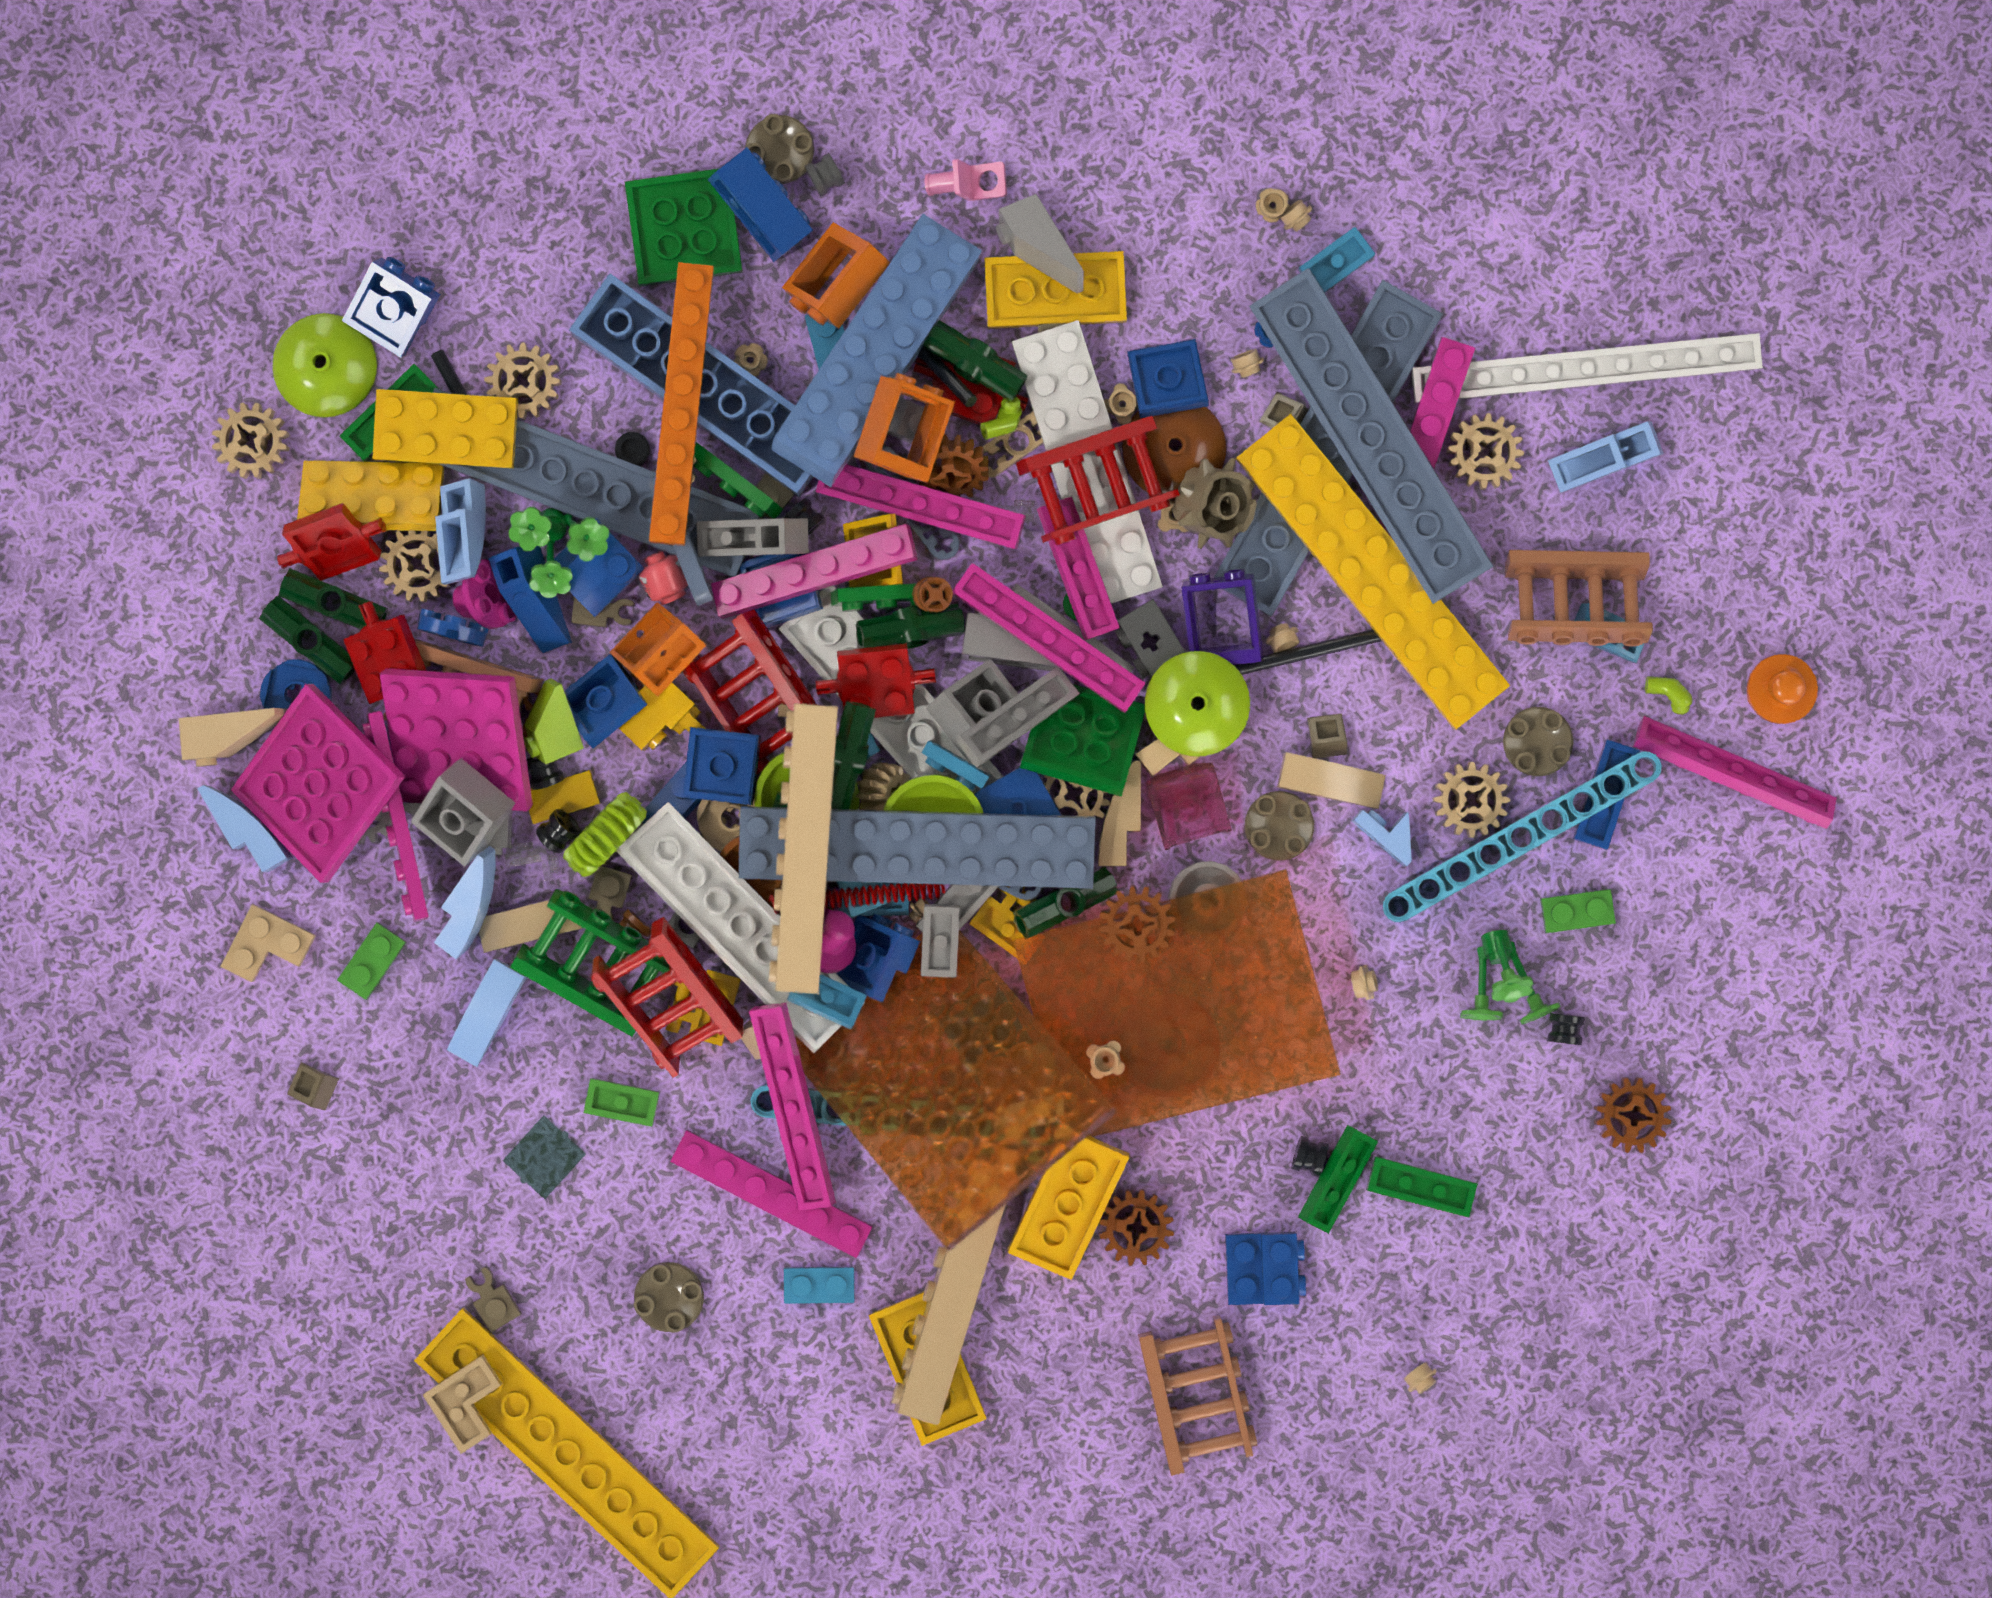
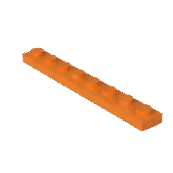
(681, 404)

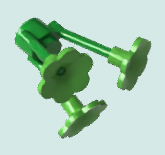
(544, 528)
(1500, 950)

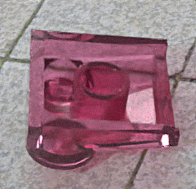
(1187, 804)

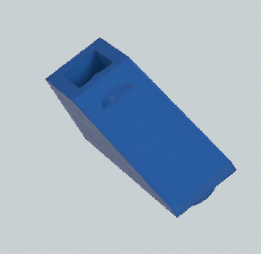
(538, 615)

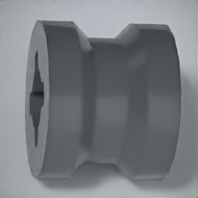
(824, 174)

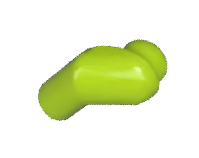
(1006, 421)
(1673, 689)

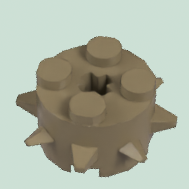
(1215, 502)

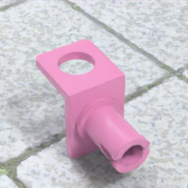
(965, 181)

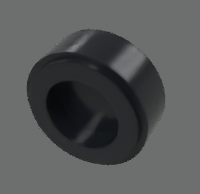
(632, 448)

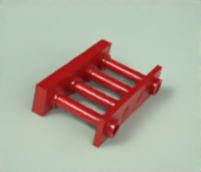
(1072, 457)
(768, 661)
(683, 969)

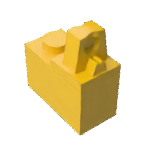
(669, 710)

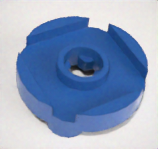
(452, 628)
(286, 677)

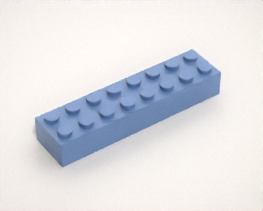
(877, 343)
(732, 401)

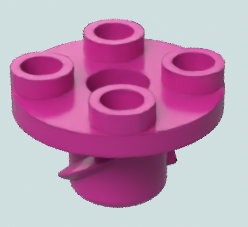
(481, 600)
(837, 941)

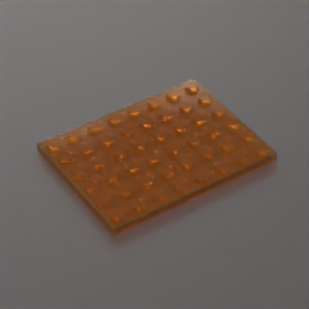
(1204, 1022)
(955, 1092)

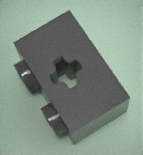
(1151, 621)

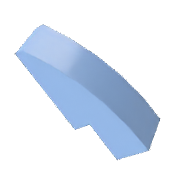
(1605, 456)
(461, 530)
(244, 829)
(468, 904)
(486, 1012)

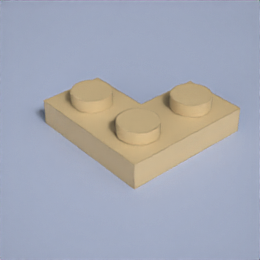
(262, 934)
(455, 1399)

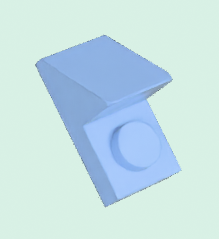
(1395, 841)

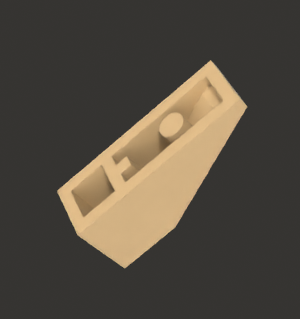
(224, 734)

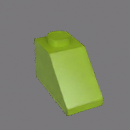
(551, 725)

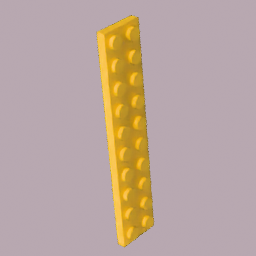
(1372, 571)
(574, 1459)

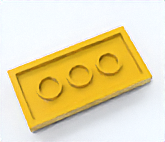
(1027, 297)
(445, 428)
(398, 492)
(1068, 1207)
(894, 1331)

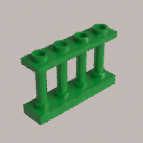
(564, 978)

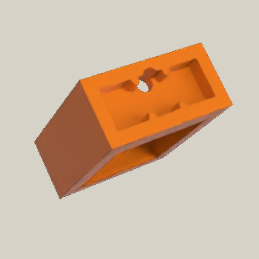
(847, 288)
(927, 436)
(660, 633)

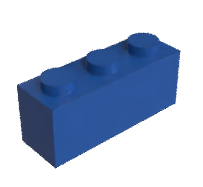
(761, 203)

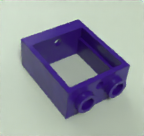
(1238, 653)

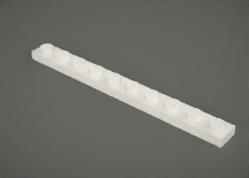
(1605, 366)

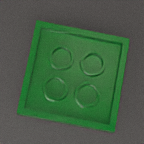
(680, 222)
(1086, 743)

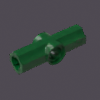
(975, 361)
(313, 594)
(293, 625)
(910, 626)
(850, 751)
(1048, 911)

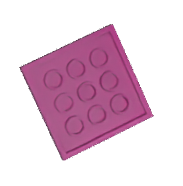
(452, 717)
(317, 783)

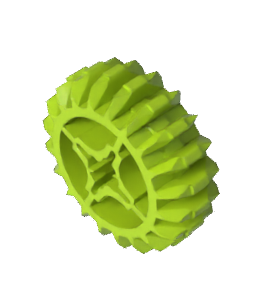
(605, 834)

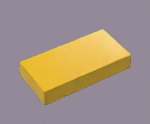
(569, 795)

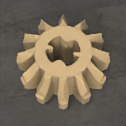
(879, 784)

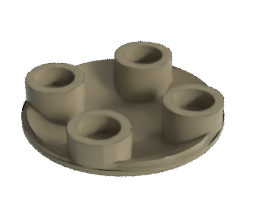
(783, 146)
(1538, 741)
(1279, 825)
(668, 1297)

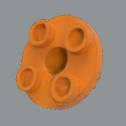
(1782, 689)

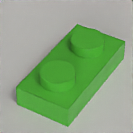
(1577, 911)
(371, 961)
(621, 1102)

